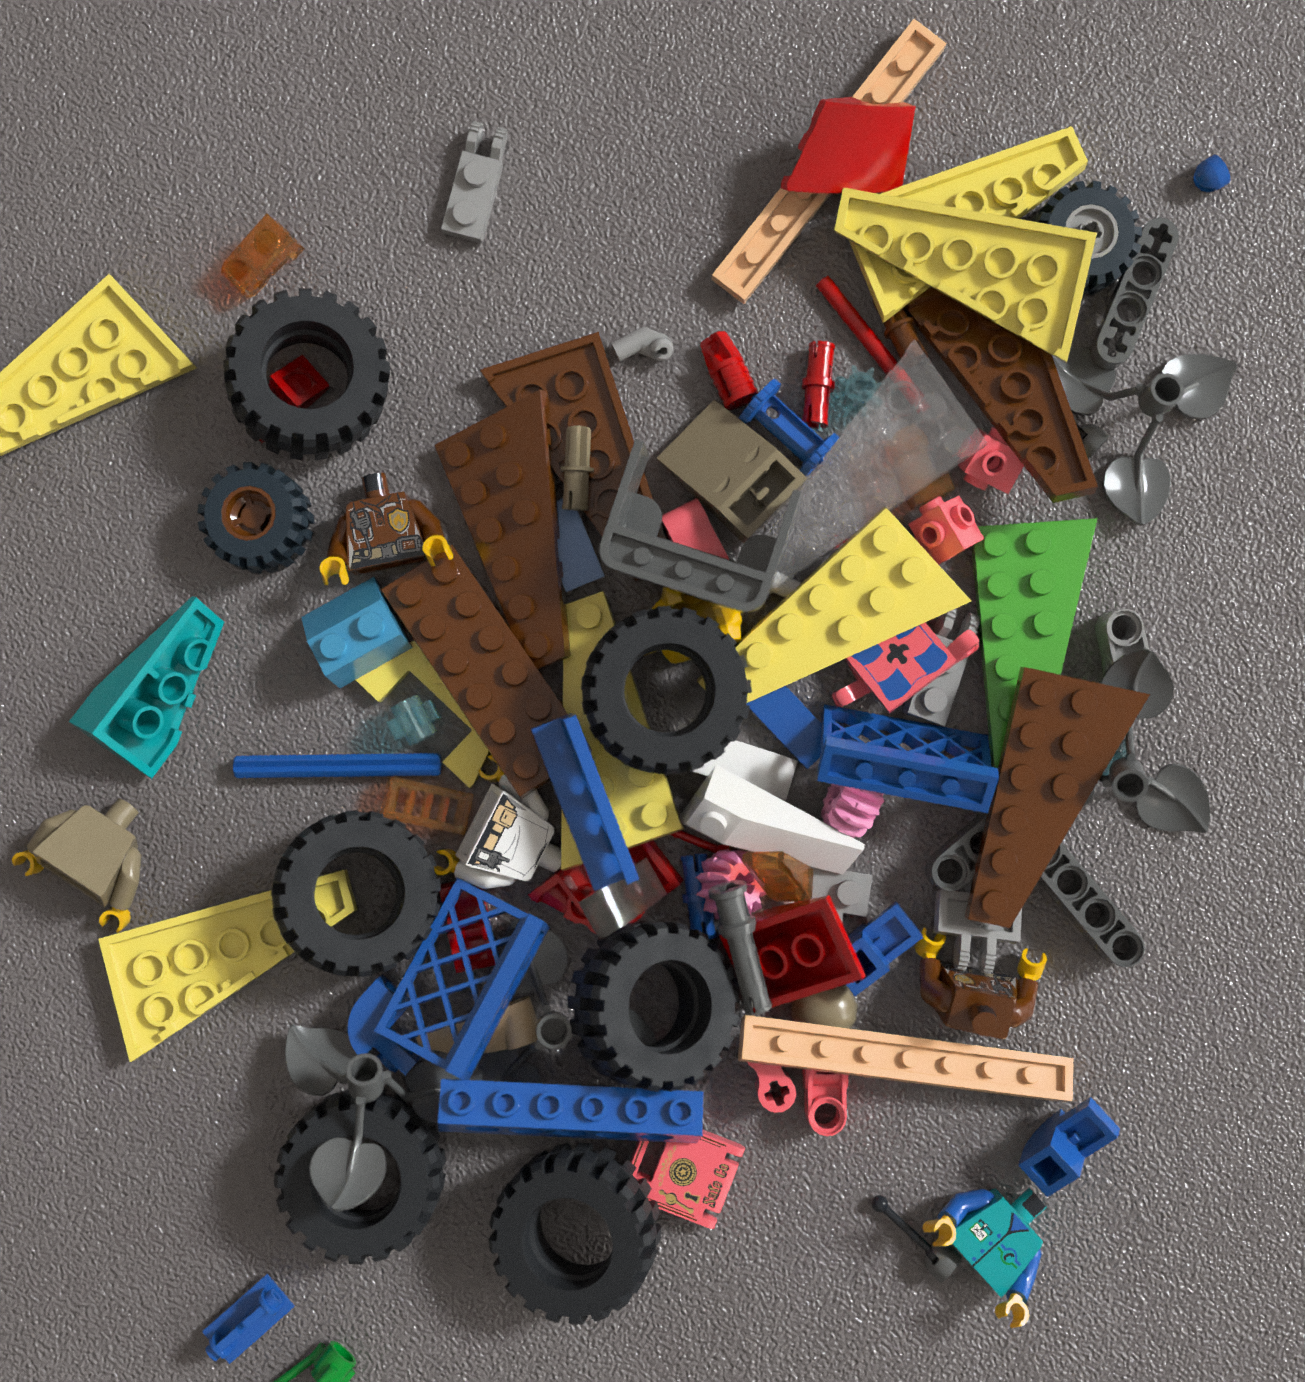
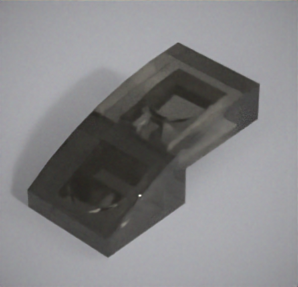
(620, 903)

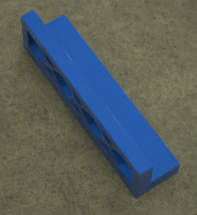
(584, 802)

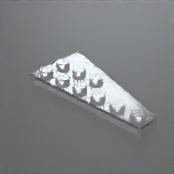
(886, 455)

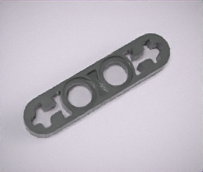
(1137, 294)

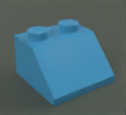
(354, 633)

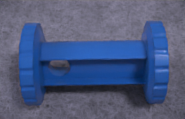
(788, 427)

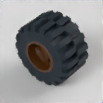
(255, 517)

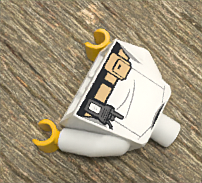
(504, 839)

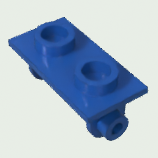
(246, 1320)

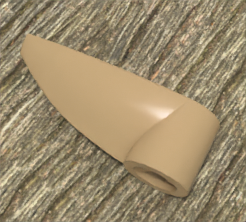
(514, 1030)

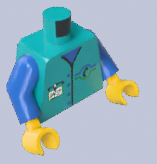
(995, 1242)

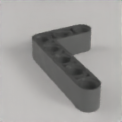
(1073, 902)

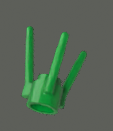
(330, 1363)

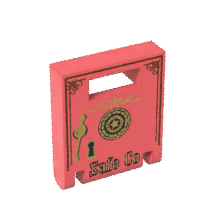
(691, 1176)

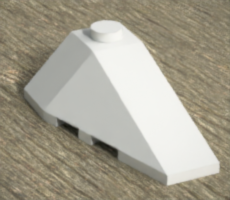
(757, 821)

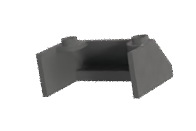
(635, 550)

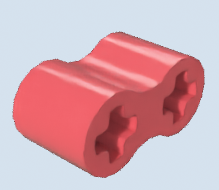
(692, 528)
(767, 1074)

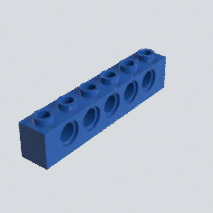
(570, 1111)

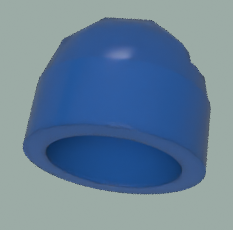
(1211, 174)

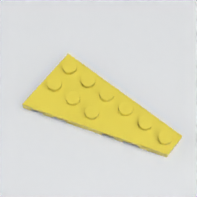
(997, 265)
(84, 364)

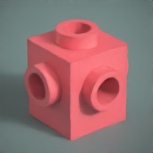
(993, 464)
(945, 528)

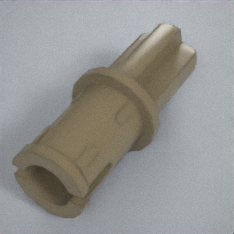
(577, 468)

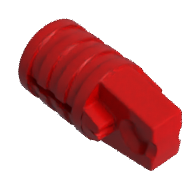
(728, 370)

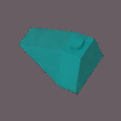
(146, 696)

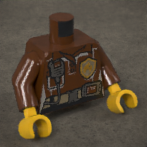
(382, 533)
(975, 999)

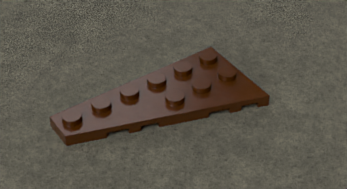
(1013, 388)
(581, 394)
(511, 511)
(1049, 763)

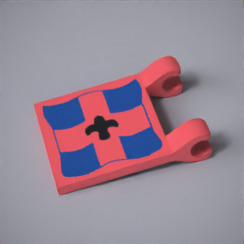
(909, 663)

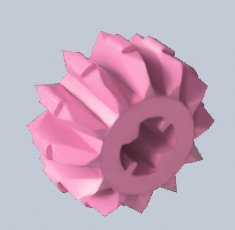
(851, 809)
(726, 867)

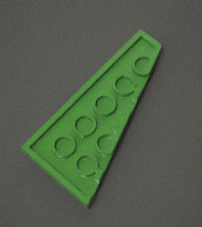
(1026, 605)

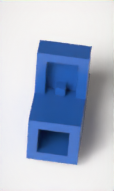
(881, 943)
(364, 1020)
(1061, 1144)

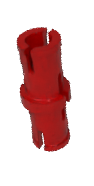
(818, 384)

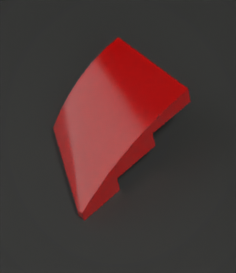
(853, 147)
(568, 887)

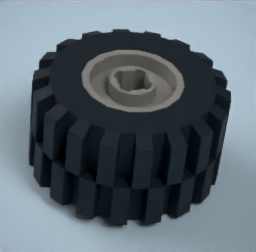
(1101, 213)

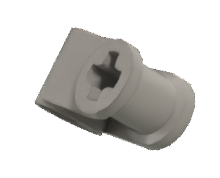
(1114, 648)

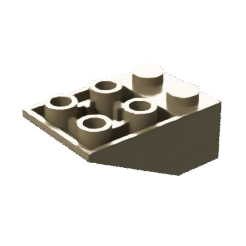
(732, 470)

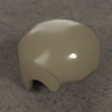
(828, 1008)

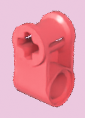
(825, 1088)

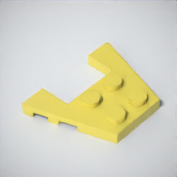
(380, 682)

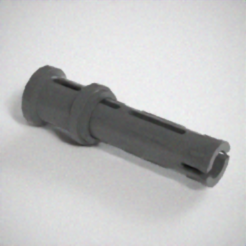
(737, 927)

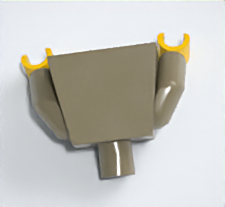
(91, 855)

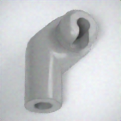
(643, 341)

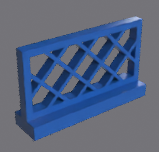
(916, 774)
(494, 997)

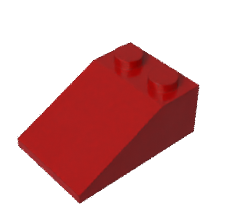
(803, 950)

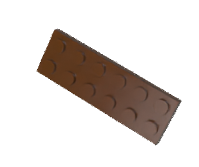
(478, 663)

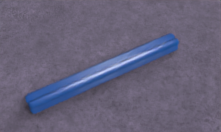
(337, 765)

